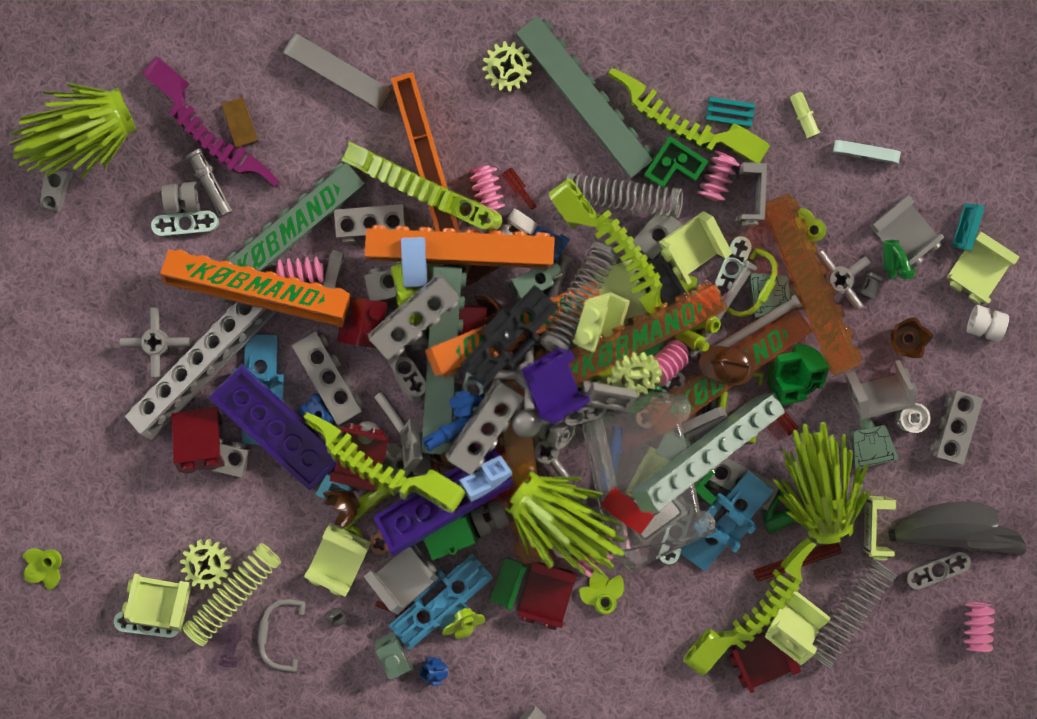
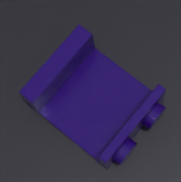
(553, 386)

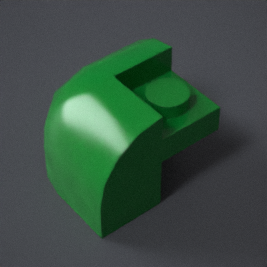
(797, 374)

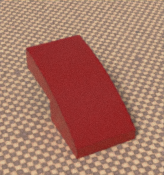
(626, 510)

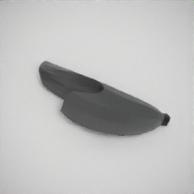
(960, 526)

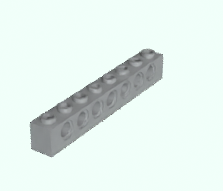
(197, 374)

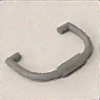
(263, 629)

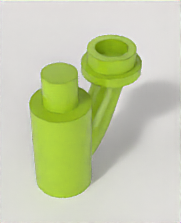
(696, 341)

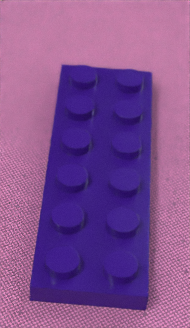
(274, 426)
(417, 517)

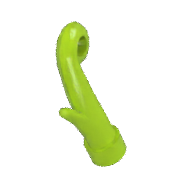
(366, 503)

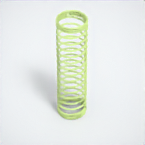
(261, 553)

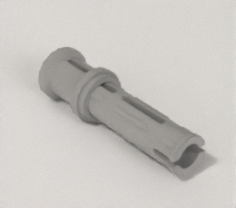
(204, 172)

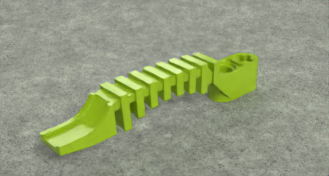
(738, 138)
(421, 188)
(578, 211)
(430, 486)
(713, 644)

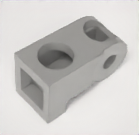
(55, 189)

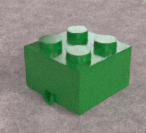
(452, 536)

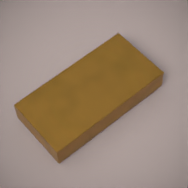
(239, 122)

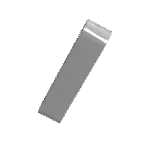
(337, 71)

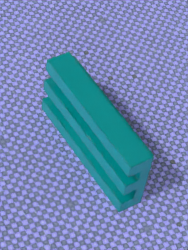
(711, 108)
(968, 226)

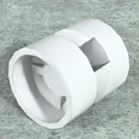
(520, 222)
(990, 324)
(913, 419)

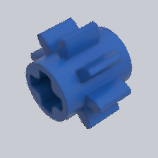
(433, 671)

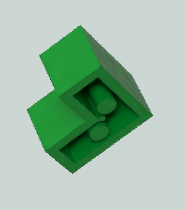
(671, 158)

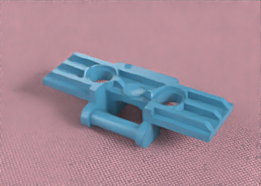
(266, 349)
(733, 523)
(444, 605)

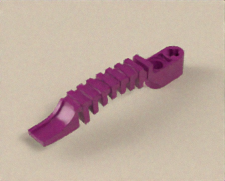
(173, 86)

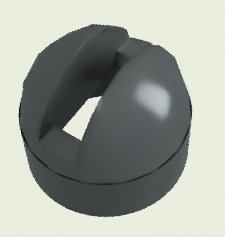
(333, 613)

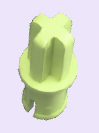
(804, 114)

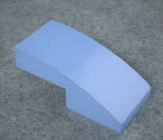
(414, 262)
(487, 479)

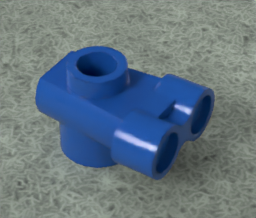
(559, 241)
(464, 402)
(316, 407)

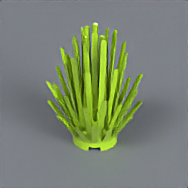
(78, 128)
(827, 511)
(556, 519)

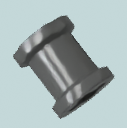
(870, 285)

